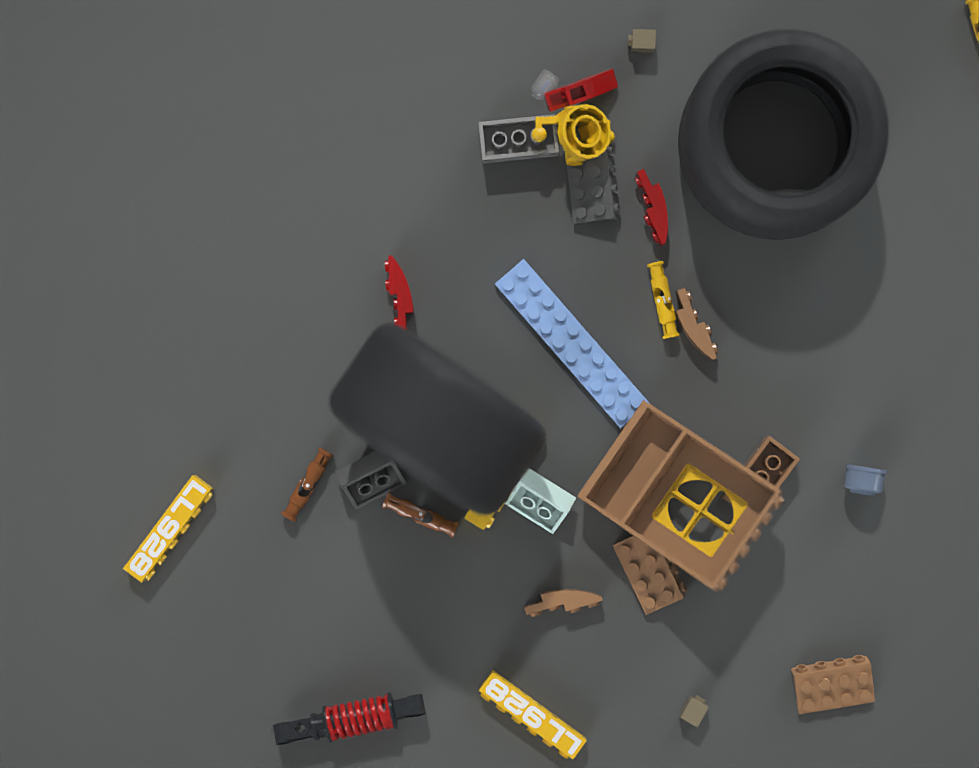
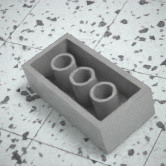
(513, 140)

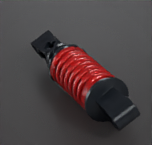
(351, 720)

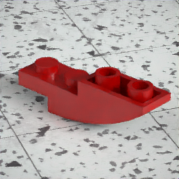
(581, 90)
(657, 214)
(399, 286)

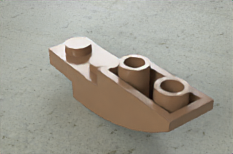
(699, 333)
(570, 598)

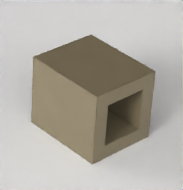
(642, 40)
(694, 710)

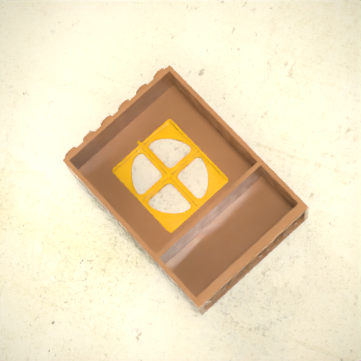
(645, 472)

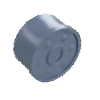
(864, 480)

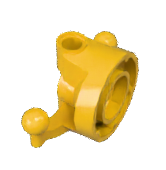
(593, 129)

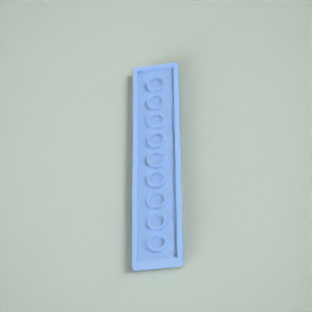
(571, 342)

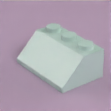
(540, 501)

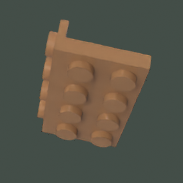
(650, 574)
(833, 684)

